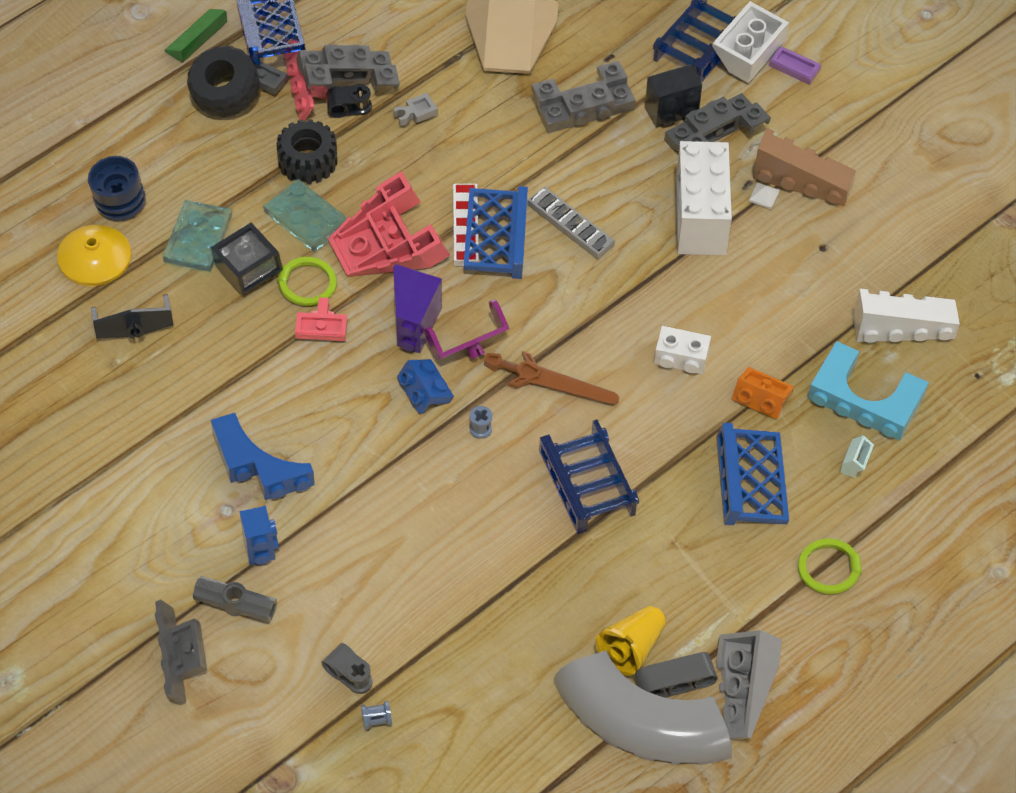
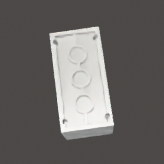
(703, 198)

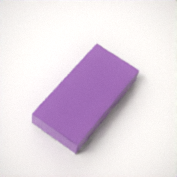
(795, 65)

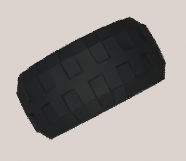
(214, 65)

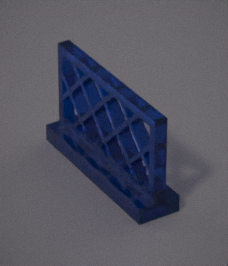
(253, 27)

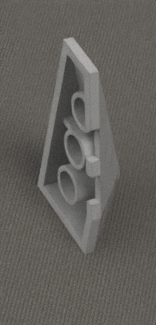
(747, 670)

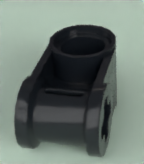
(346, 100)

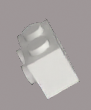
(682, 350)

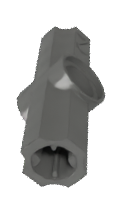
(220, 593)

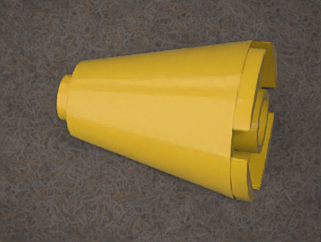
(631, 639)

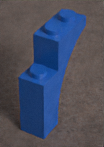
(245, 459)

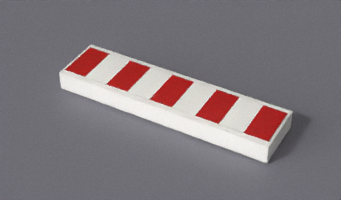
(460, 213)

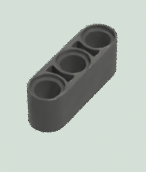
(677, 675)

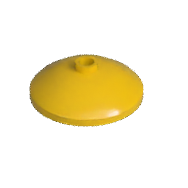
(96, 263)

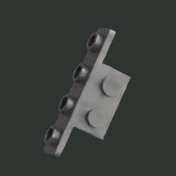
(180, 649)

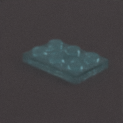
(305, 215)
(194, 233)

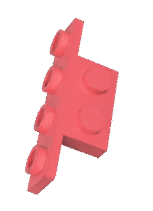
(302, 96)

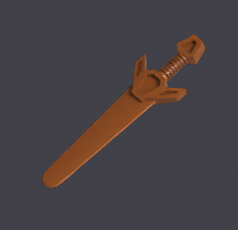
(530, 373)

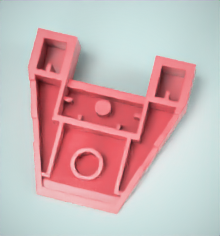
(379, 237)

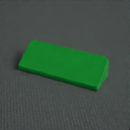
(197, 34)

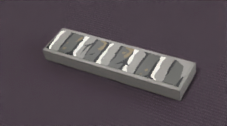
(571, 222)

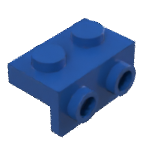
(424, 384)

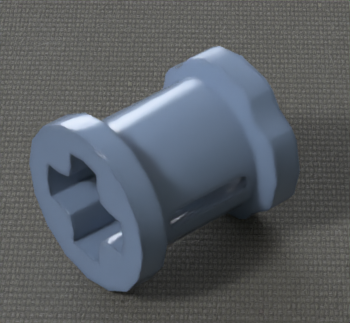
(480, 422)
(376, 715)

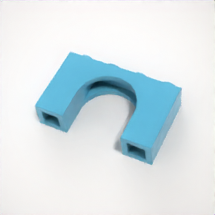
(887, 415)

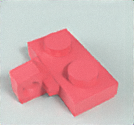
(321, 324)

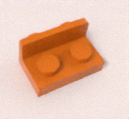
(762, 392)

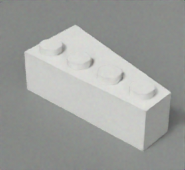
(904, 318)

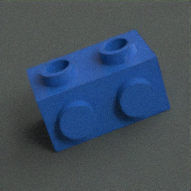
(259, 535)

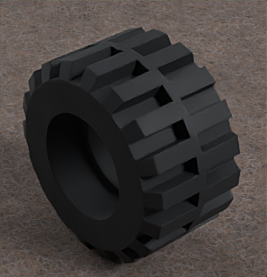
(303, 137)

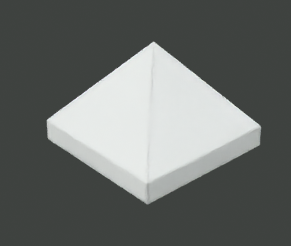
(764, 195)

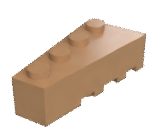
(802, 170)

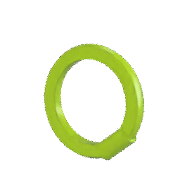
(306, 261)
(855, 563)

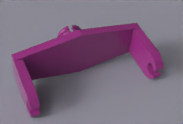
(473, 346)

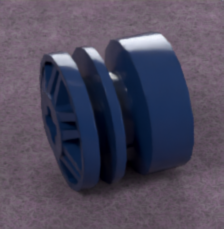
(116, 188)

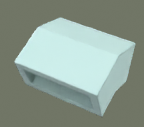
(861, 446)

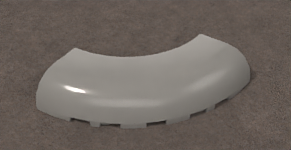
(641, 720)

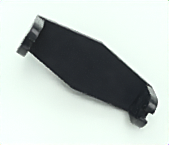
(132, 322)

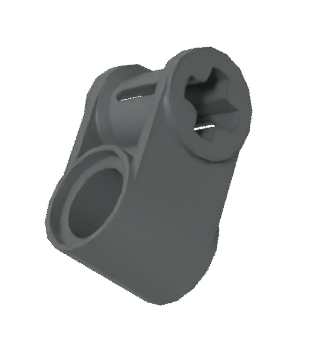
(348, 669)

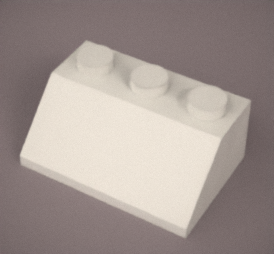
(750, 41)

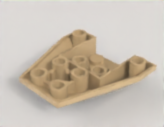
(510, 32)

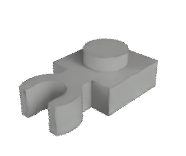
(418, 108)

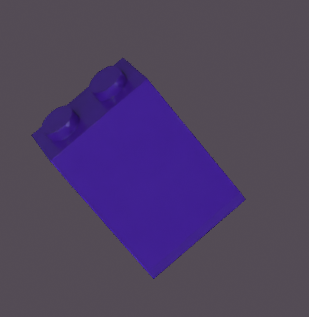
(416, 306)

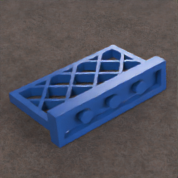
(516, 226)
(731, 480)

